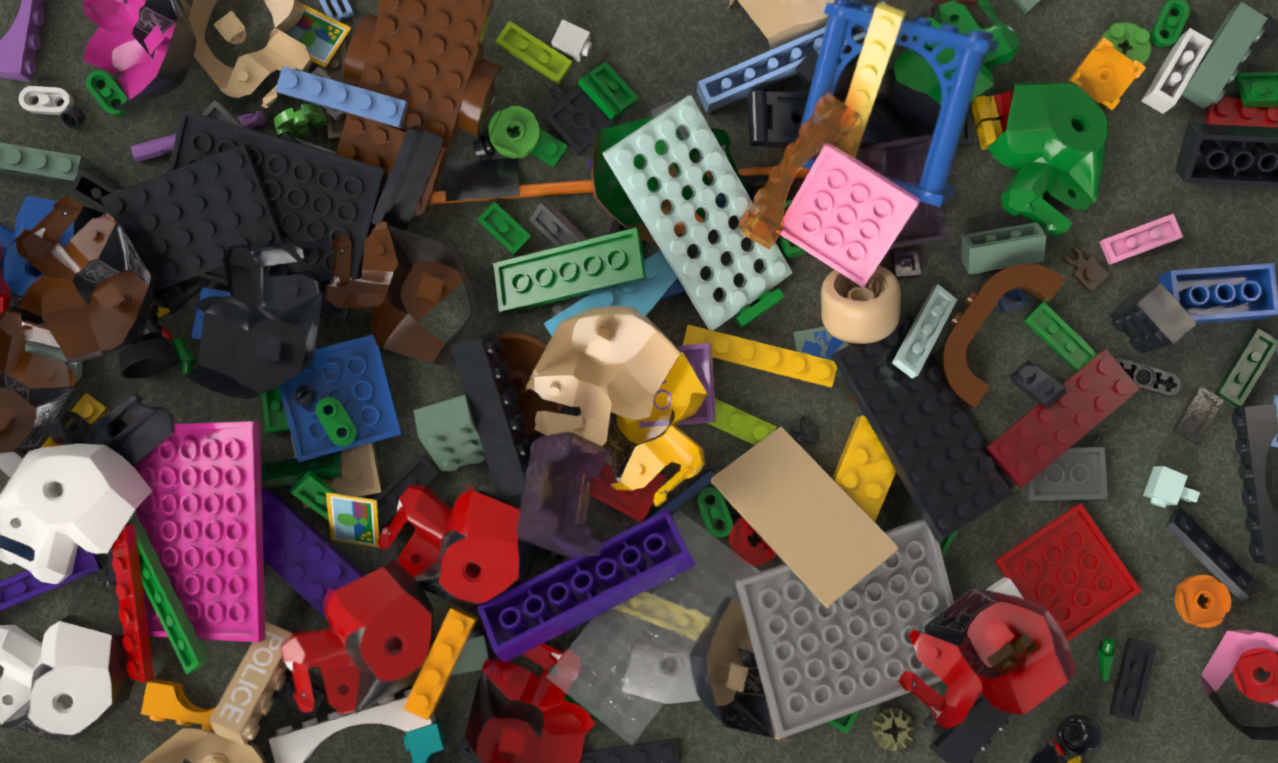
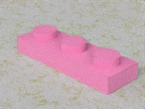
(1141, 239)

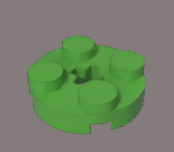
(1135, 38)
(509, 118)
(300, 122)

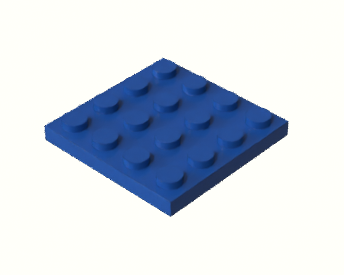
(356, 378)

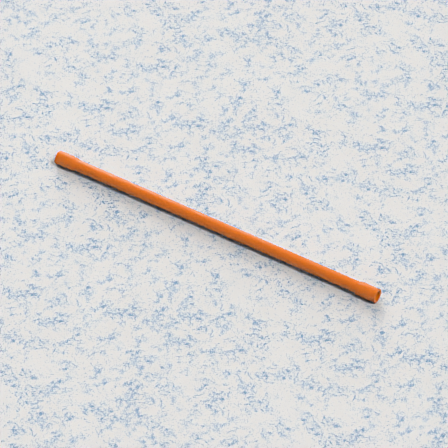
(585, 186)

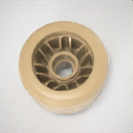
(861, 313)

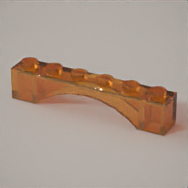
(828, 124)

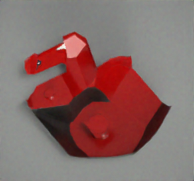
(524, 715)

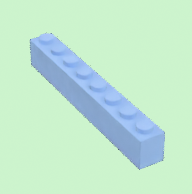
(763, 70)

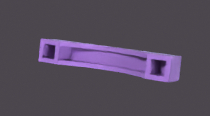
(21, 42)

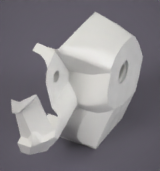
(65, 501)

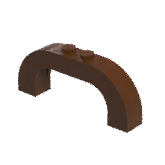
(1029, 277)

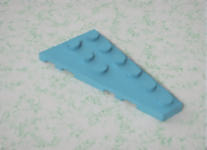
(640, 295)

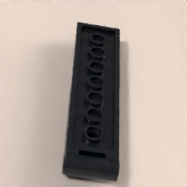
(772, 123)

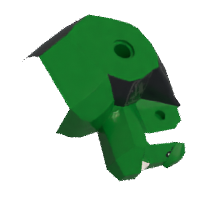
(913, 83)

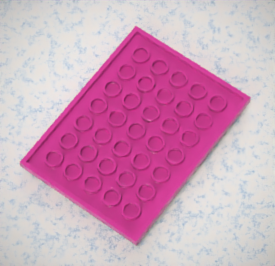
(208, 527)

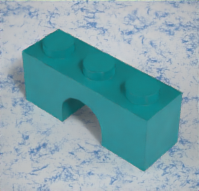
(425, 741)

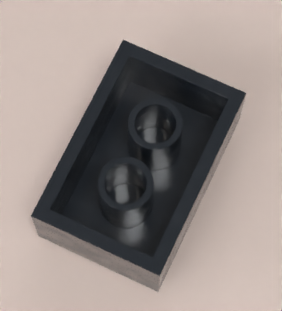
(1152, 319)

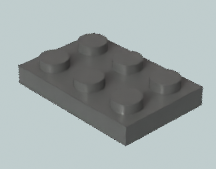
(1072, 476)

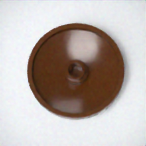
(522, 354)

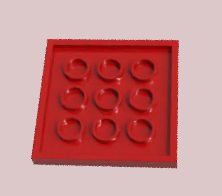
(1069, 571)

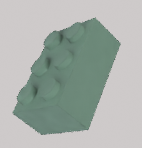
(449, 433)

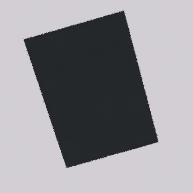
(481, 179)

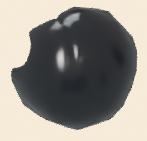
(1087, 737)

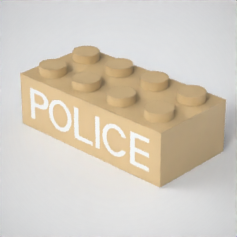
(252, 688)

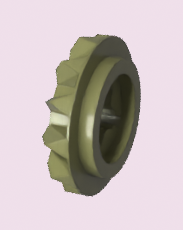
(884, 721)

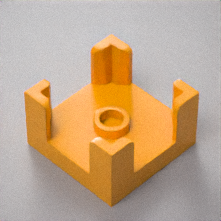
(1106, 74)

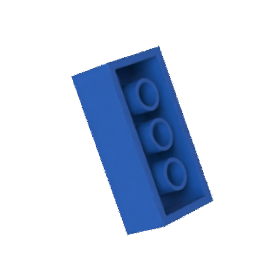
(1225, 292)

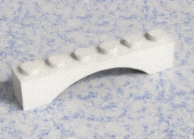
(298, 744)

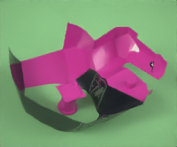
(144, 40)

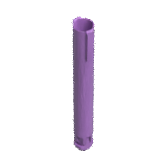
(165, 145)

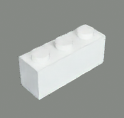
(1176, 71)

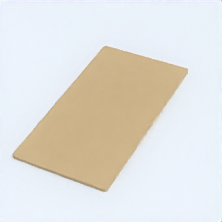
(804, 516)

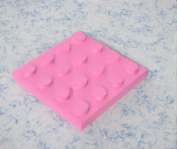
(847, 214)

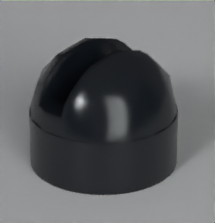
(73, 117)
(309, 399)

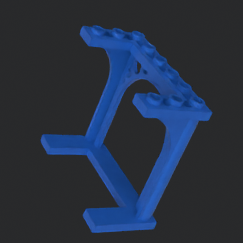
(969, 56)

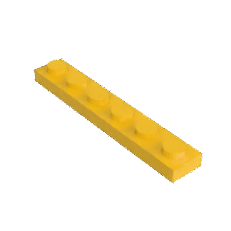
(764, 356)

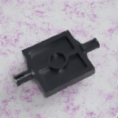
(577, 118)

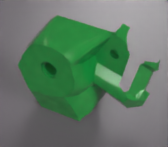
(1056, 146)

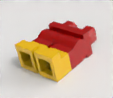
(991, 116)

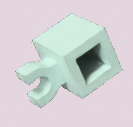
(1167, 487)

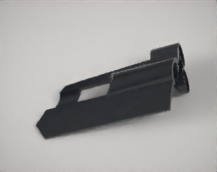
(130, 441)

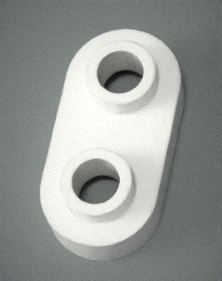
(47, 101)

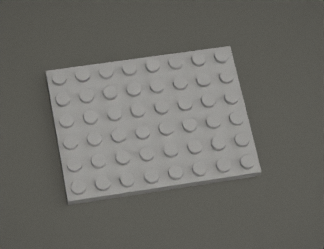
(849, 654)

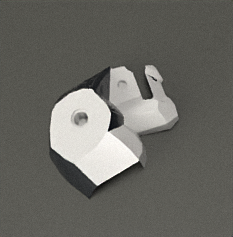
(64, 683)

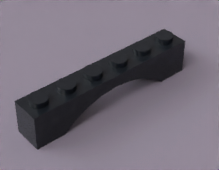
(1255, 433)

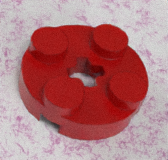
(740, 545)
(1248, 667)

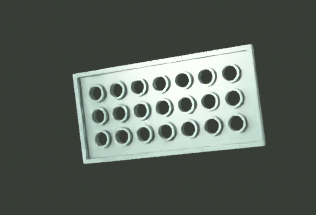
(661, 226)

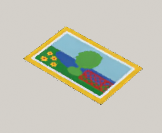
(319, 35)
(353, 519)

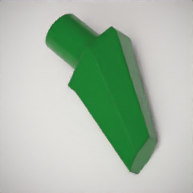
(184, 355)
(1105, 657)

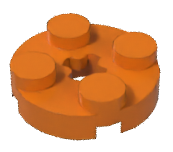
(1215, 609)

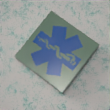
(818, 343)

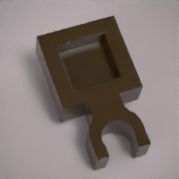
(1088, 272)
(1009, 657)

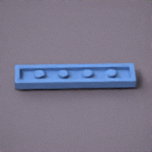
(342, 97)

